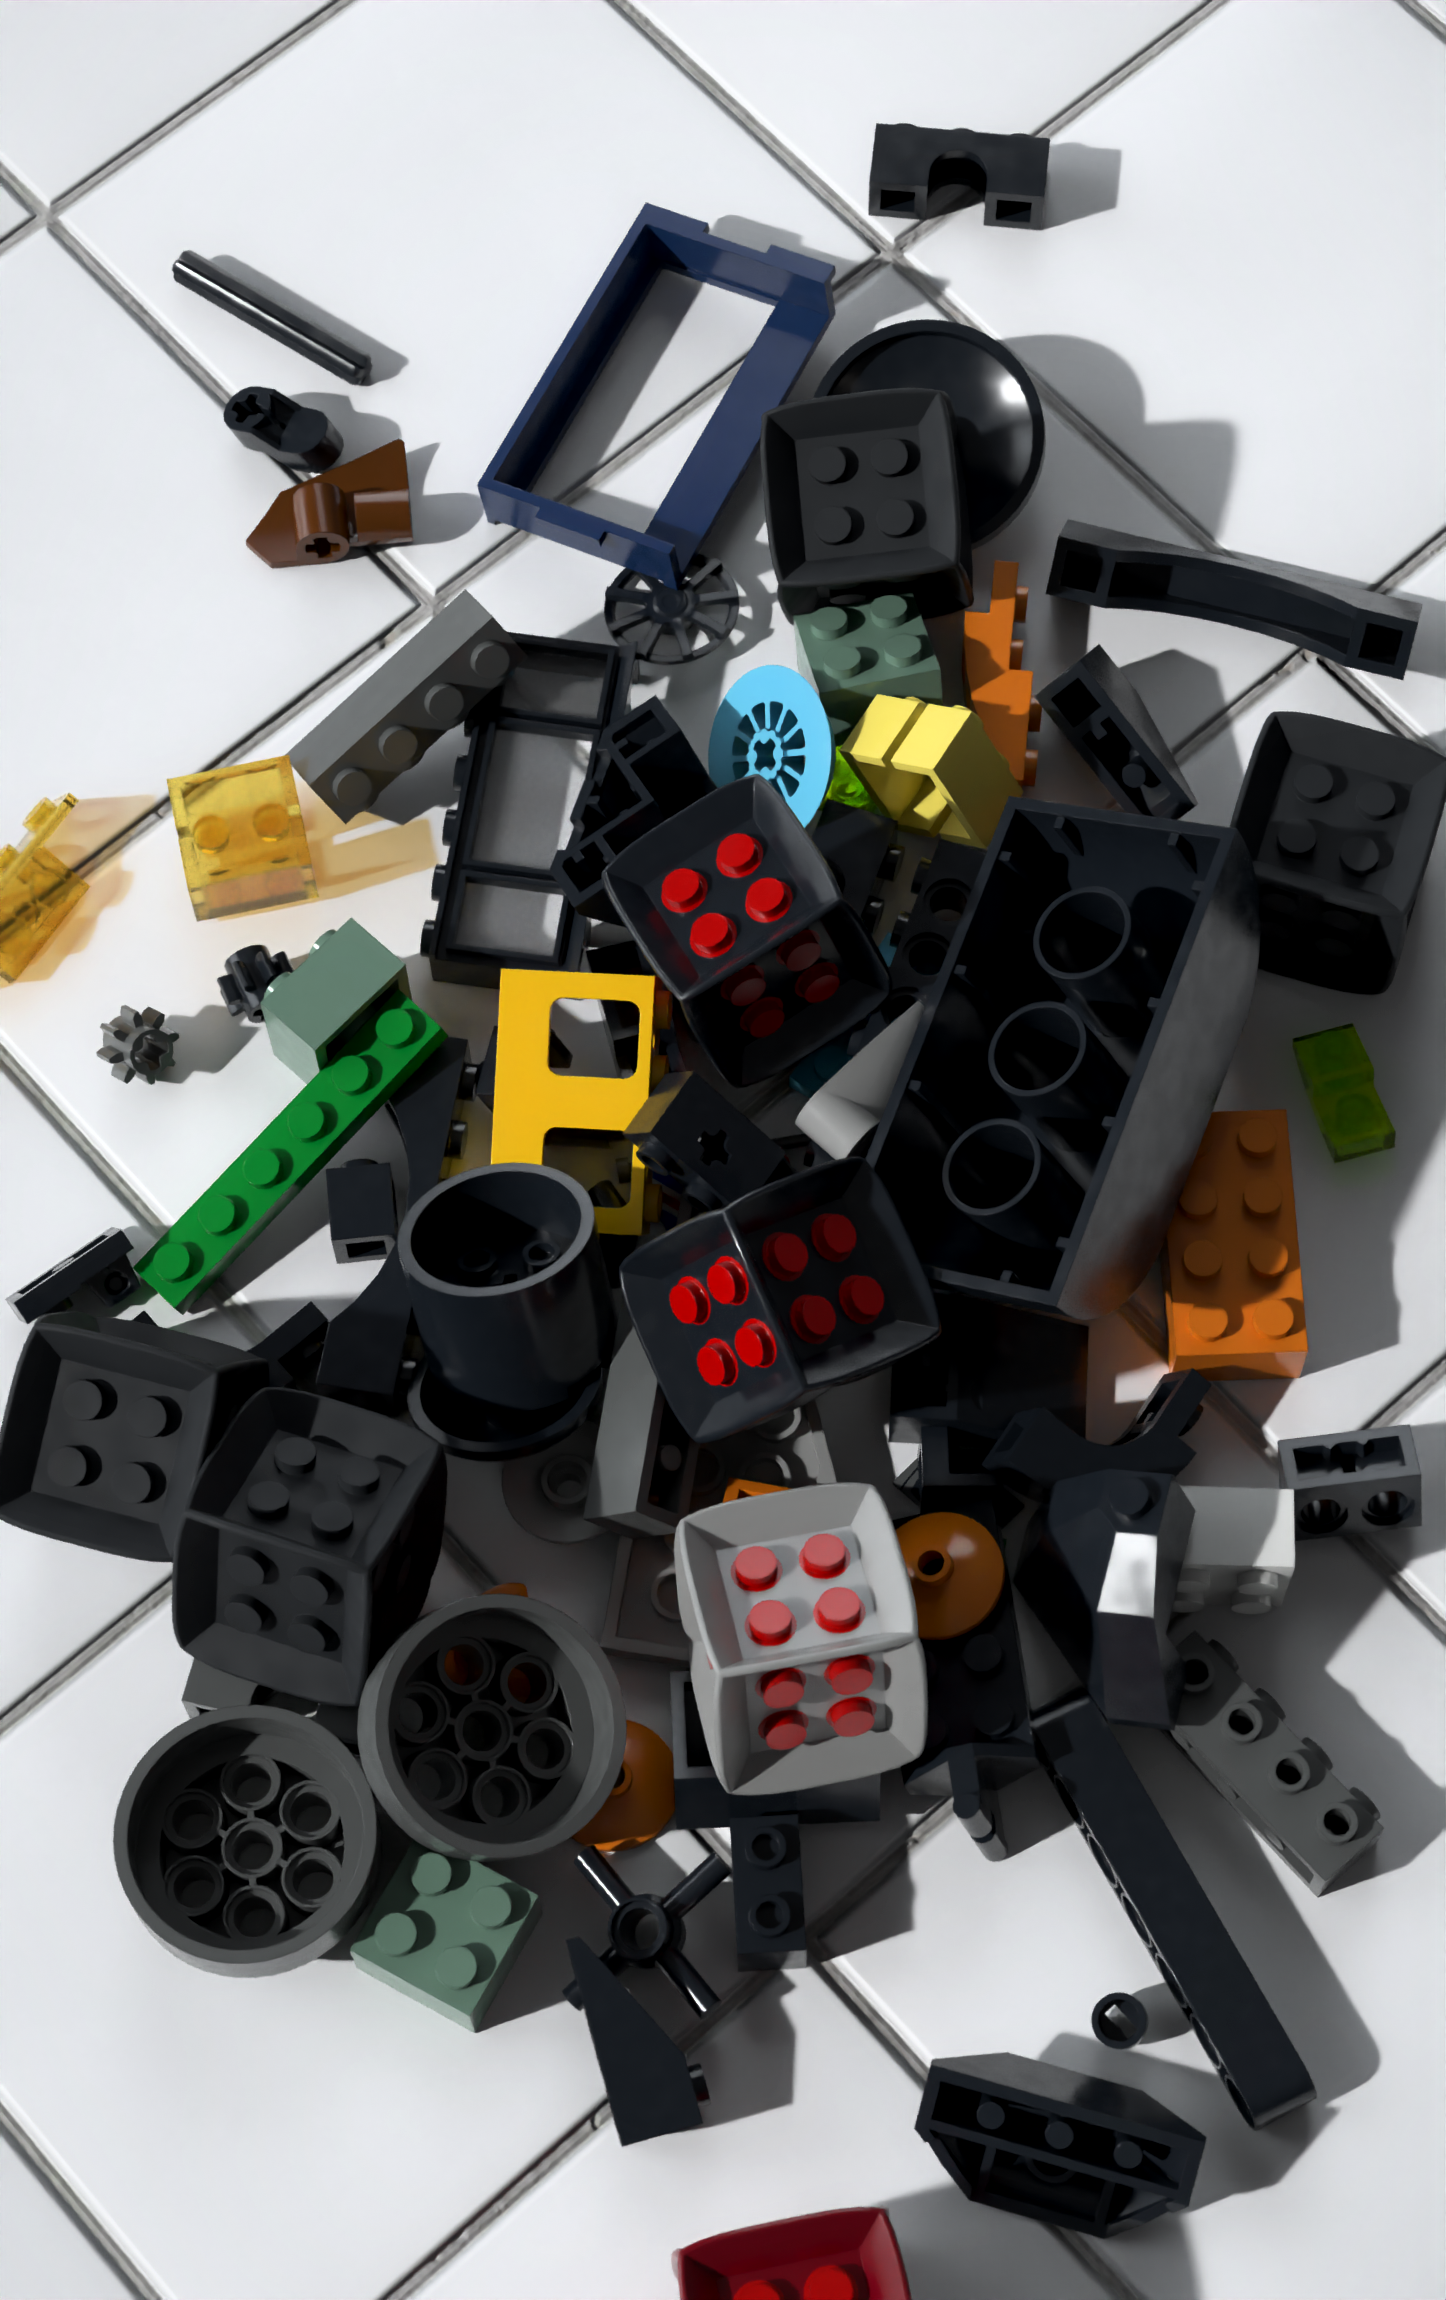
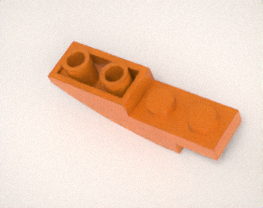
(993, 674)

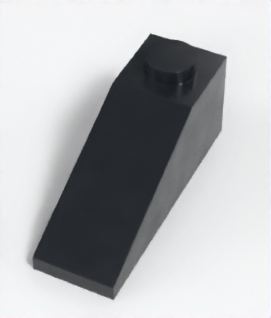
(1117, 737)
(639, 2064)

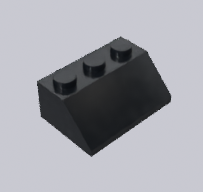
(705, 1803)

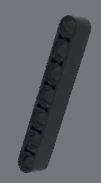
(1170, 1911)

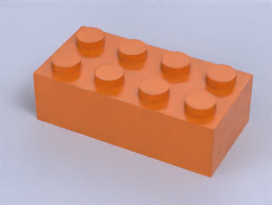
(1236, 1256)

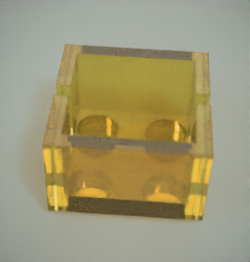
(245, 836)

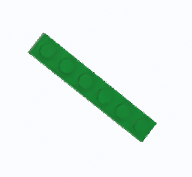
(290, 1152)

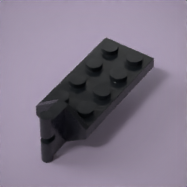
(977, 1709)

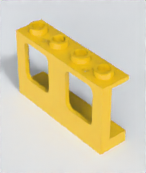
(535, 1099)

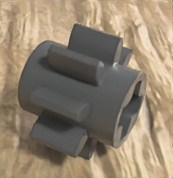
(137, 1044)

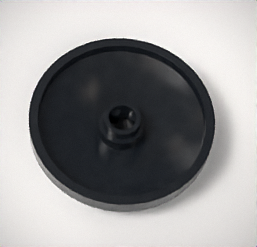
(993, 403)

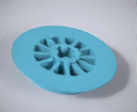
(764, 731)

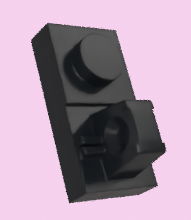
(98, 1264)

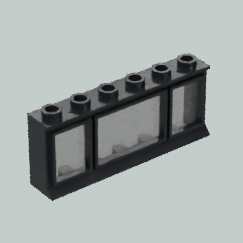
(517, 791)

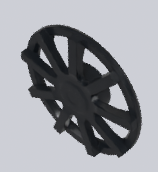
(673, 611)

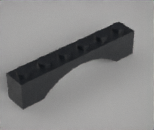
(1150, 575)
(372, 1340)

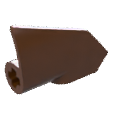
(340, 509)

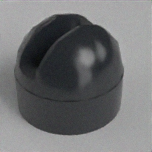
(1110, 2032)

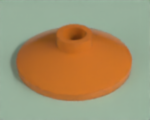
(968, 1582)
(643, 1801)

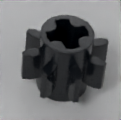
(248, 977)

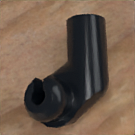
(615, 1246)

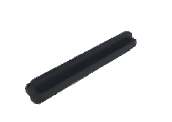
(272, 317)

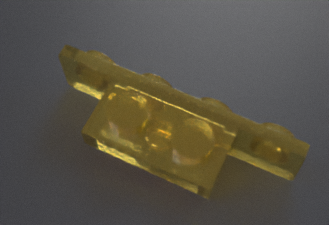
(34, 888)

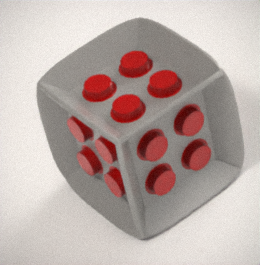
(801, 1638)

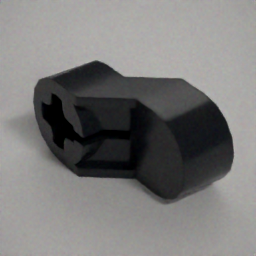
(283, 429)

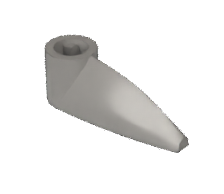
(852, 1102)

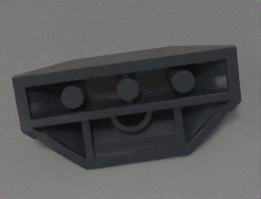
(1057, 2143)

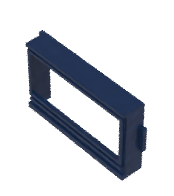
(674, 242)

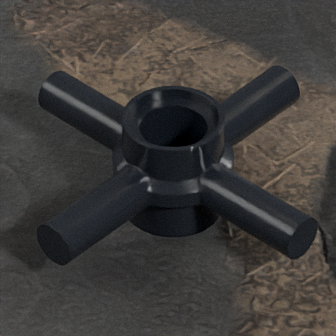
(669, 1911)

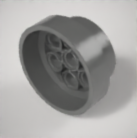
(570, 1705)
(200, 1772)

